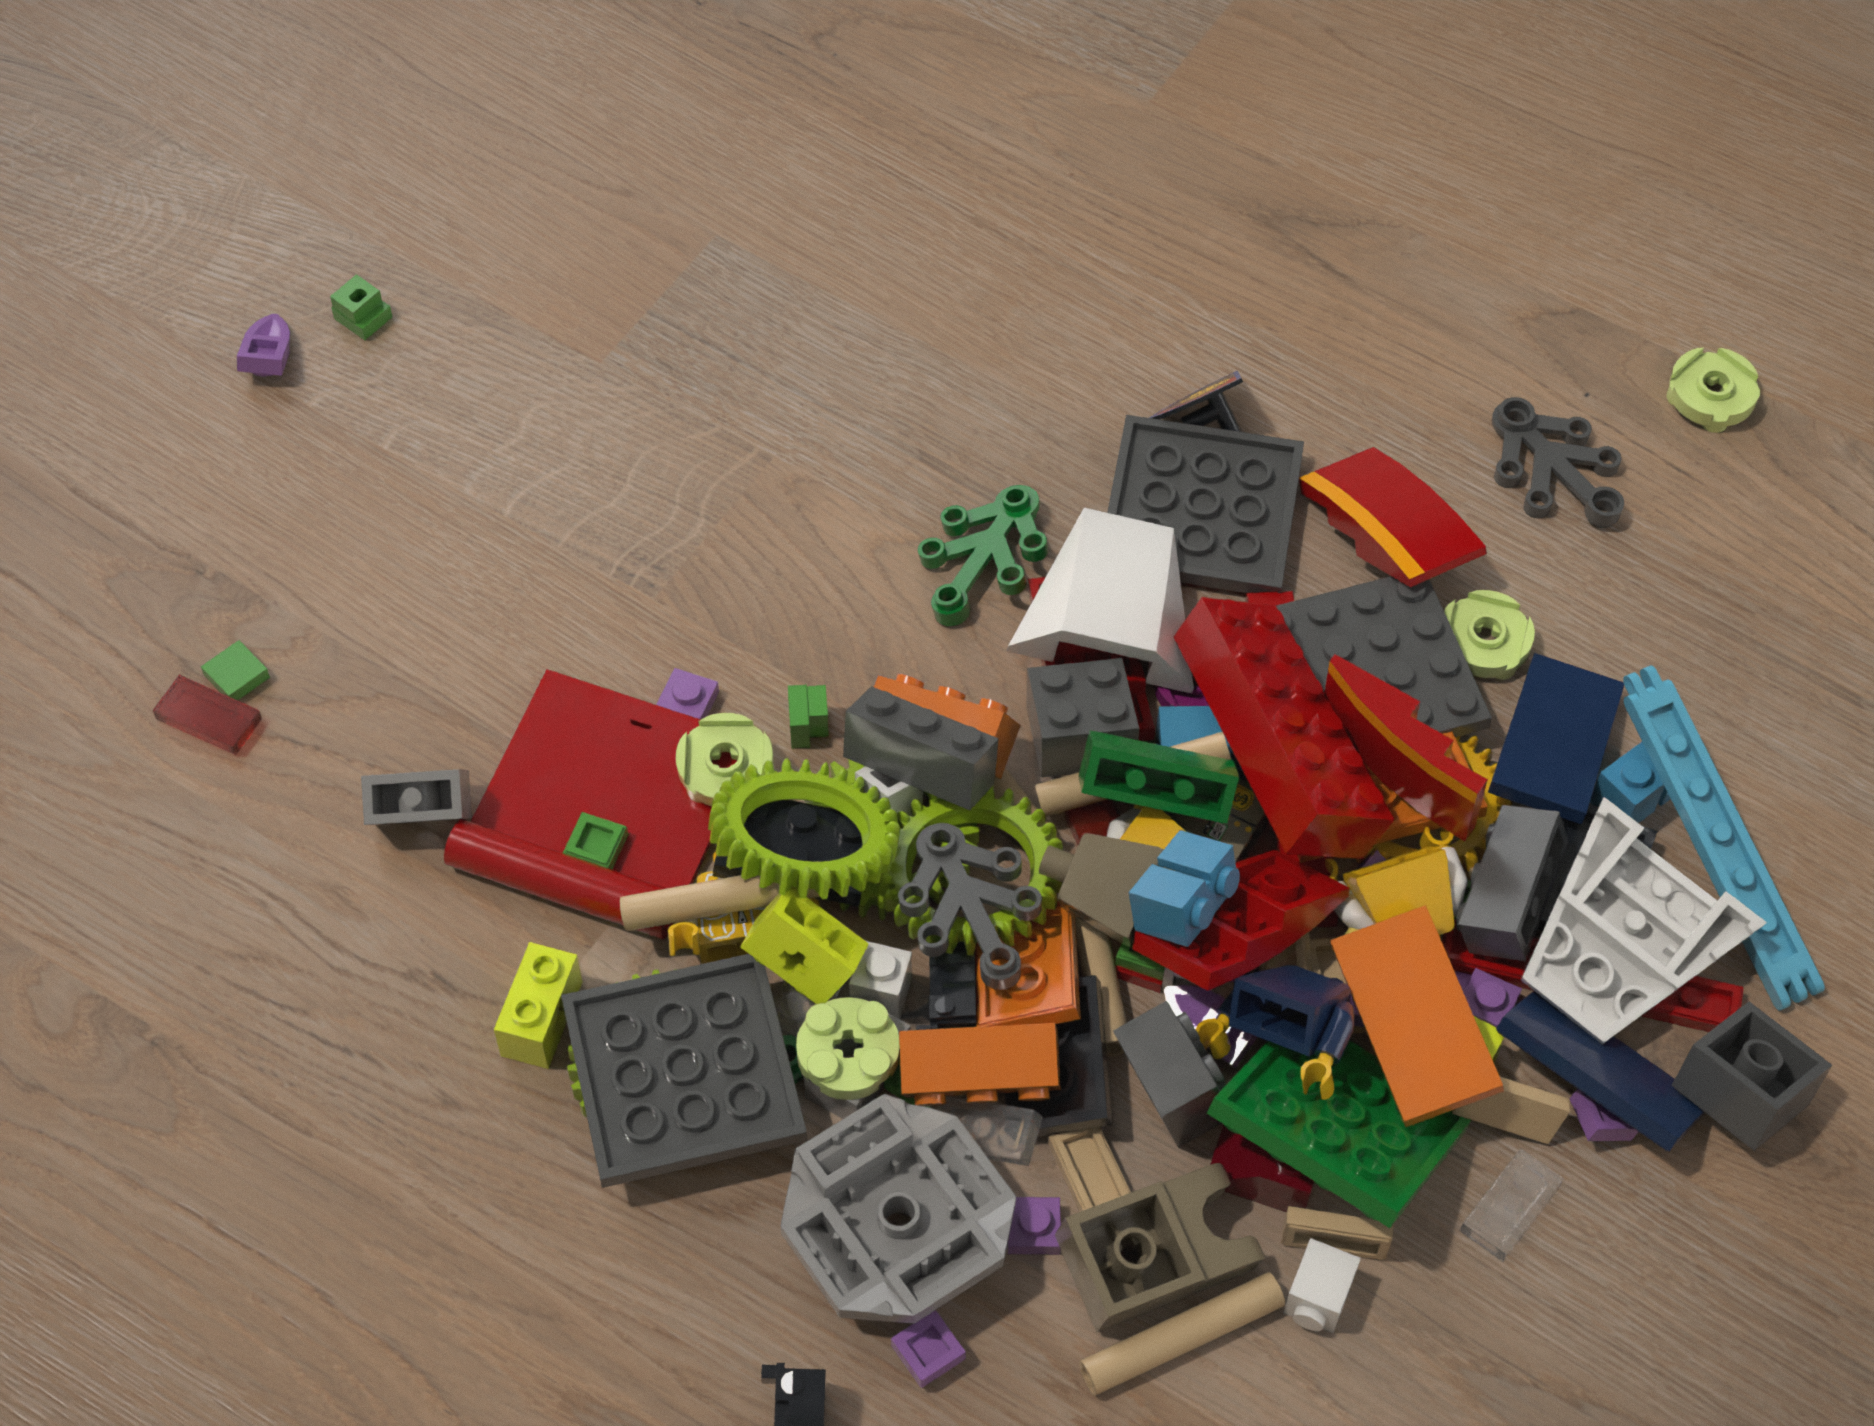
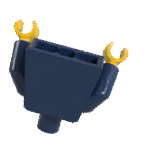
(1290, 1010)

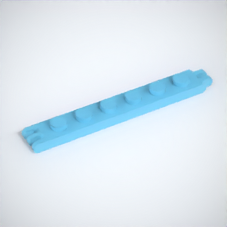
(1720, 835)

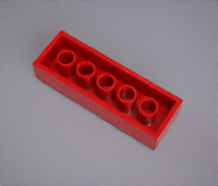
(1283, 729)

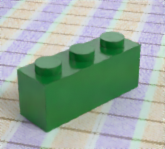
(1158, 777)

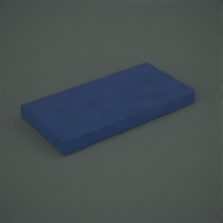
(1557, 738)
(1605, 1072)

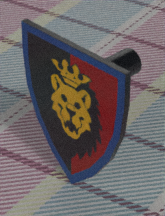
(1217, 409)

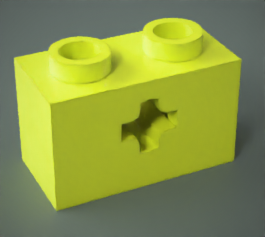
(804, 946)
(534, 1008)

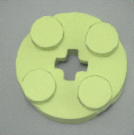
(1708, 407)
(1509, 625)
(705, 743)
(848, 1019)

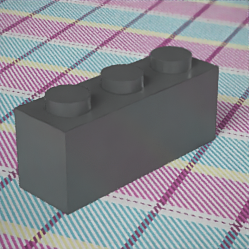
(920, 747)
(1512, 882)

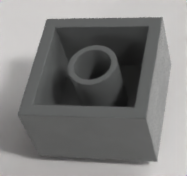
(1069, 702)
(1173, 1070)
(1751, 1075)

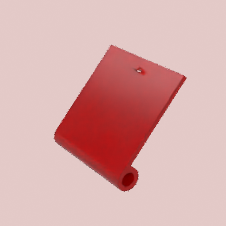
(593, 756)

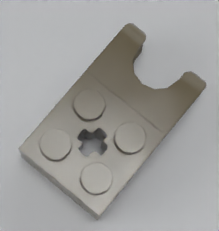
(1168, 1238)

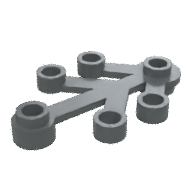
(1556, 458)
(968, 895)

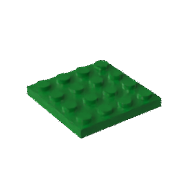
(1341, 1143)

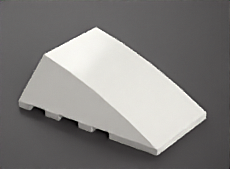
(1112, 593)
(1628, 930)

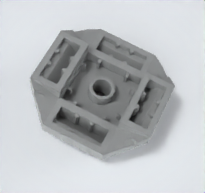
(888, 1163)

